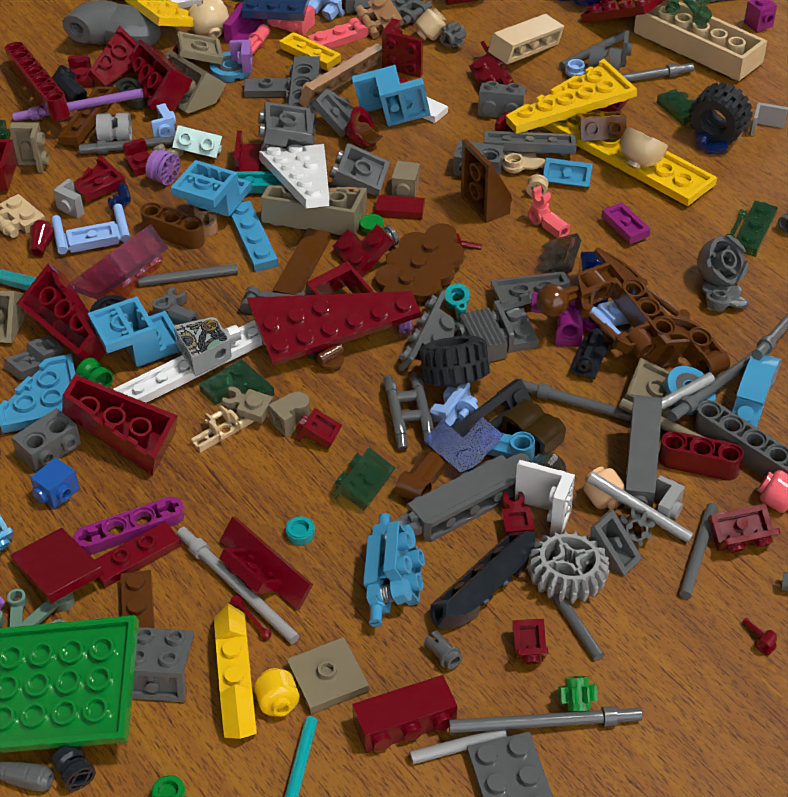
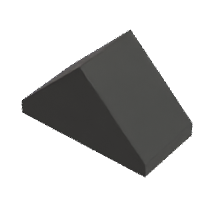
(618, 545)

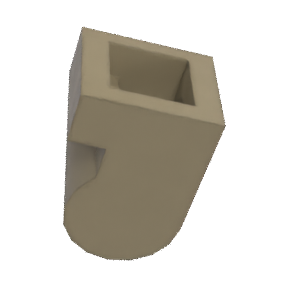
(288, 411)

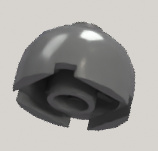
(722, 261)

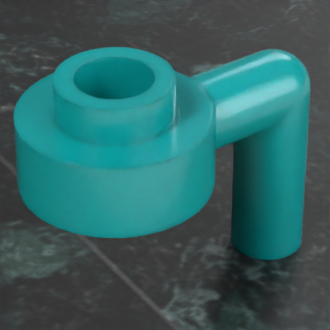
(457, 291)

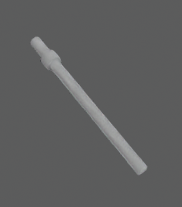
(201, 550)

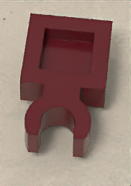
(516, 516)

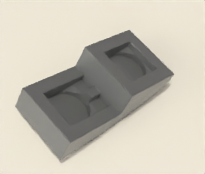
(27, 363)

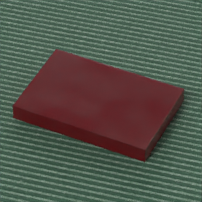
(56, 565)

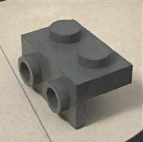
(497, 98)

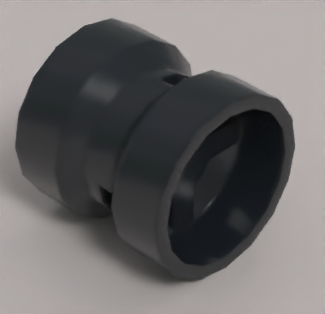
(74, 768)

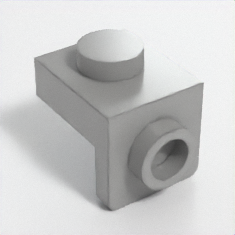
(68, 200)
(670, 495)

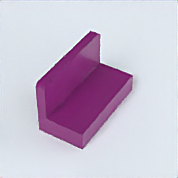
(239, 28)

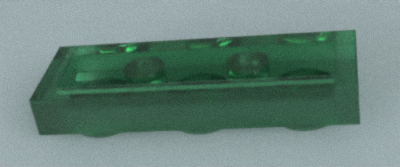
(756, 227)

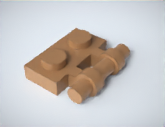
(384, 12)

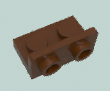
(601, 125)

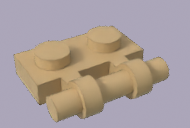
(21, 215)

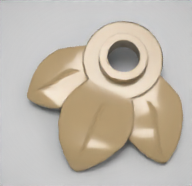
(517, 162)

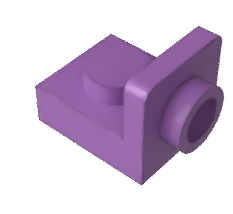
(242, 52)

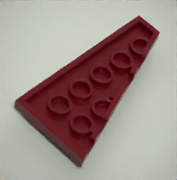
(315, 322)

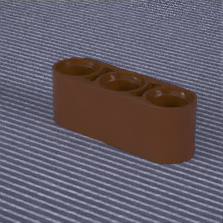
(173, 225)

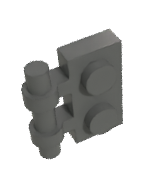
(405, 8)

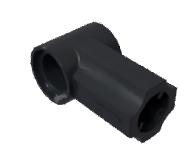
(66, 81)

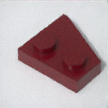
(98, 181)

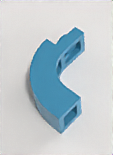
(755, 387)

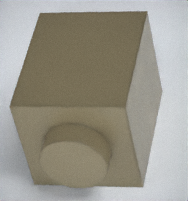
(406, 179)

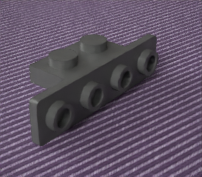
(432, 326)

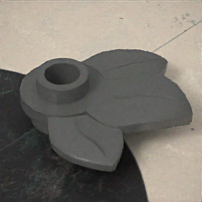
(721, 297)

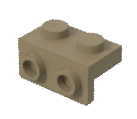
(29, 144)

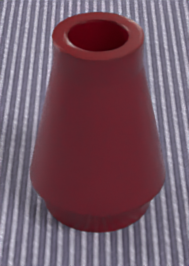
(40, 236)

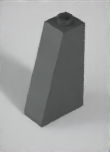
(643, 448)

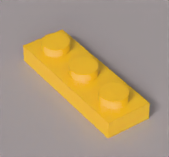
(302, 46)

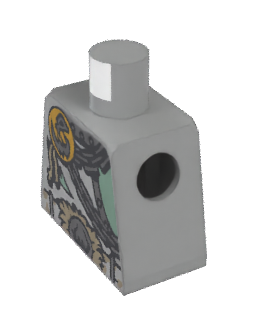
(205, 343)

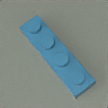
(253, 237)

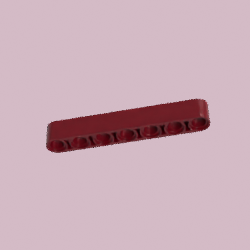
(37, 81)

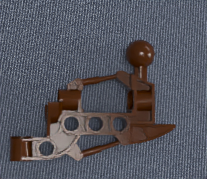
(654, 334)

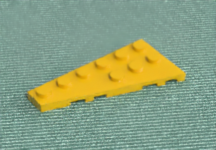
(579, 94)

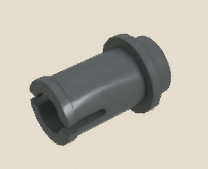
(449, 655)

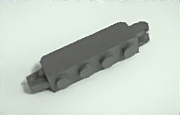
(463, 498)

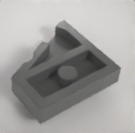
(334, 110)

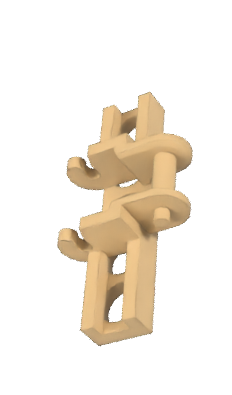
(230, 417)

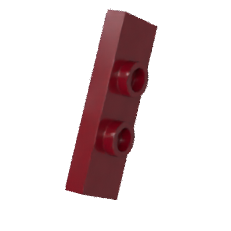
(137, 553)

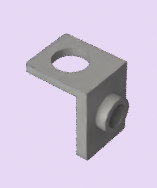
(769, 115)

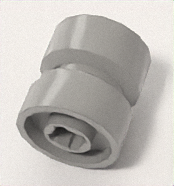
(113, 128)

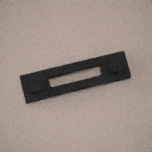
(507, 396)

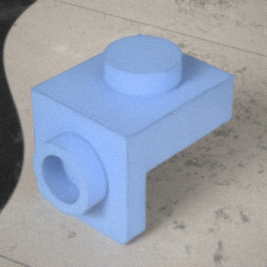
(164, 124)

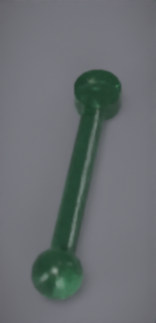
(742, 214)

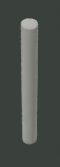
(632, 502)

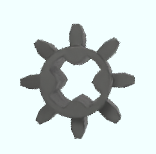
(453, 35)
(641, 519)

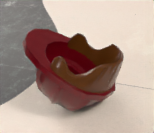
(361, 129)

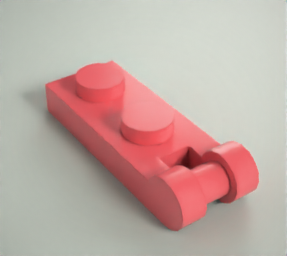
(341, 34)

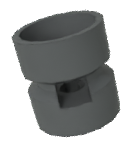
(599, 52)

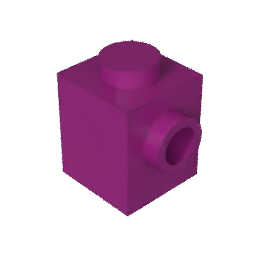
(760, 14)

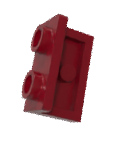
(742, 527)

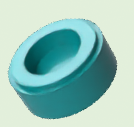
(300, 531)

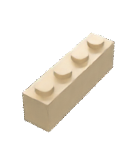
(525, 38)

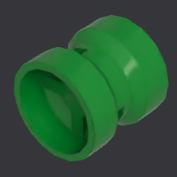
(93, 370)

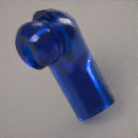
(708, 146)
(122, 198)

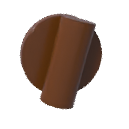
(331, 358)

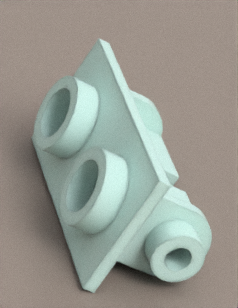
(197, 142)

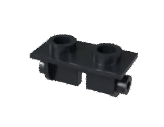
(590, 355)

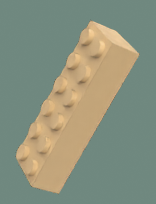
(713, 44)

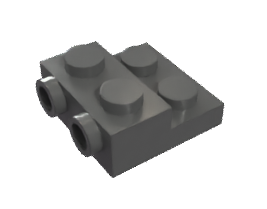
(284, 122)
(359, 169)

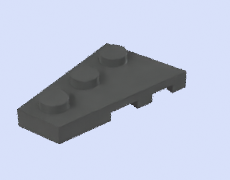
(519, 290)

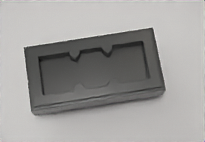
(265, 87)

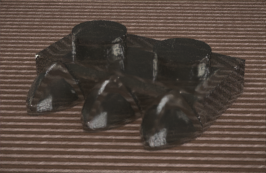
(560, 254)

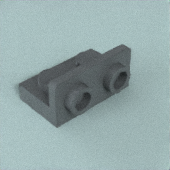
(515, 328)

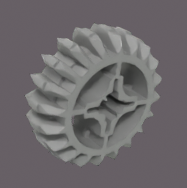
(570, 560)

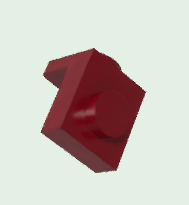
(529, 640)

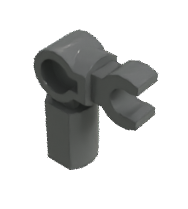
(171, 304)

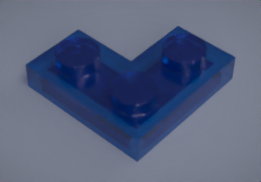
(466, 451)

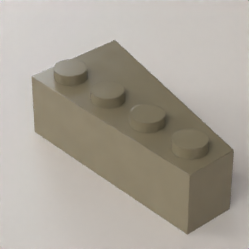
(343, 212)

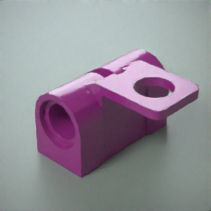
(569, 325)

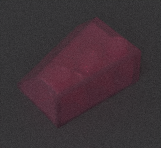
(121, 264)

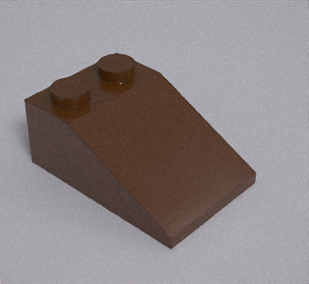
(482, 185)

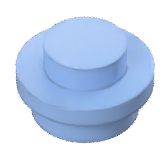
(575, 68)

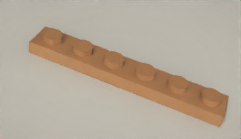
(341, 74)

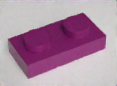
(625, 223)

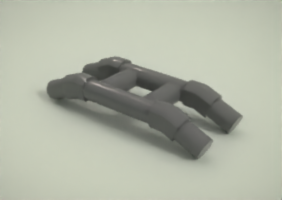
(399, 417)

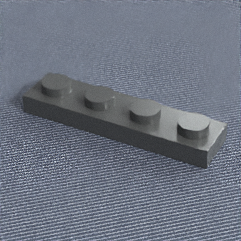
(532, 142)

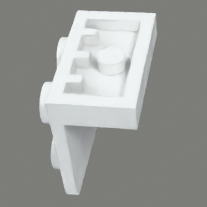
(546, 490)

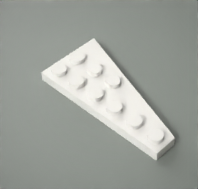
(300, 171)

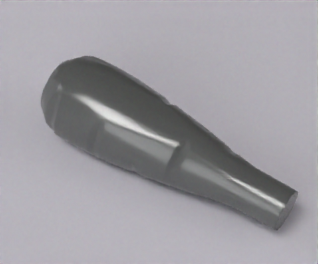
(27, 775)

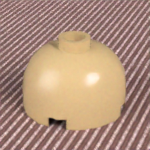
(209, 18)
(641, 148)

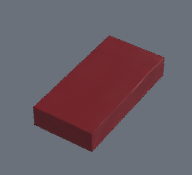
(400, 207)

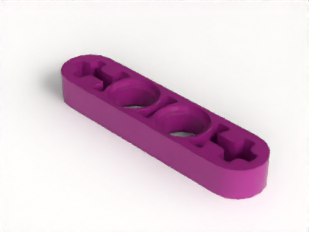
(127, 521)

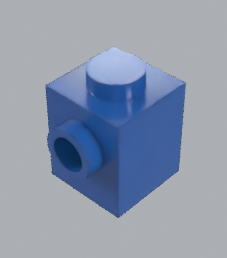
(54, 483)

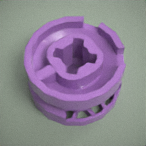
(161, 166)

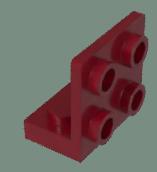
(401, 50)

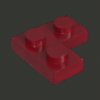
(363, 253)

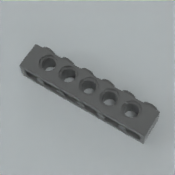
(303, 70)

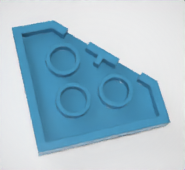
(37, 394)

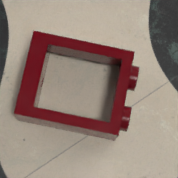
(336, 279)

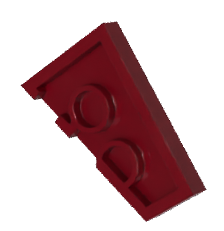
(114, 60)

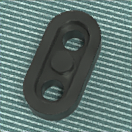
(128, 84)

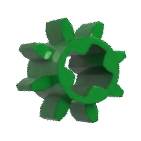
(577, 693)

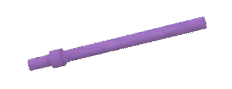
(37, 113)

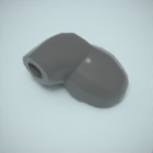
(99, 19)

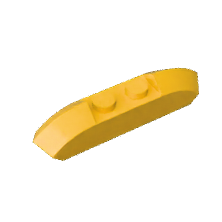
(234, 673)

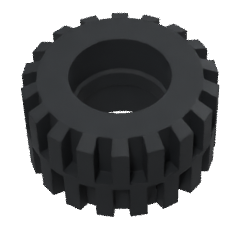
(729, 103)
(454, 360)

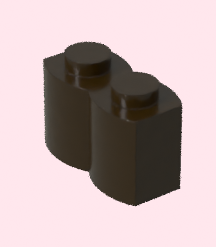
(530, 418)

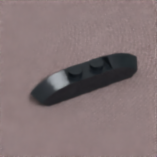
(475, 588)

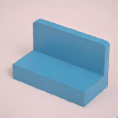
(568, 172)

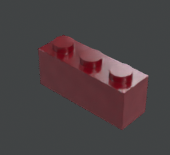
(404, 713)

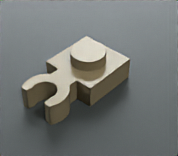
(250, 405)

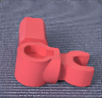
(541, 214)

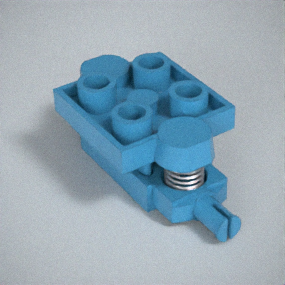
(392, 568)

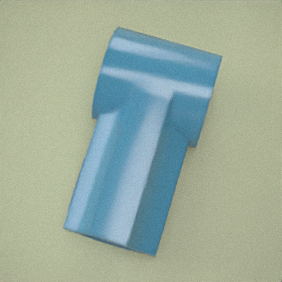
(514, 444)

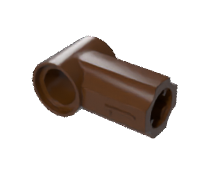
(421, 477)

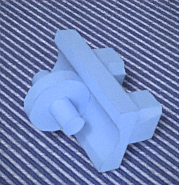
(330, 8)
(457, 405)

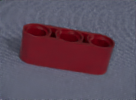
(700, 455)

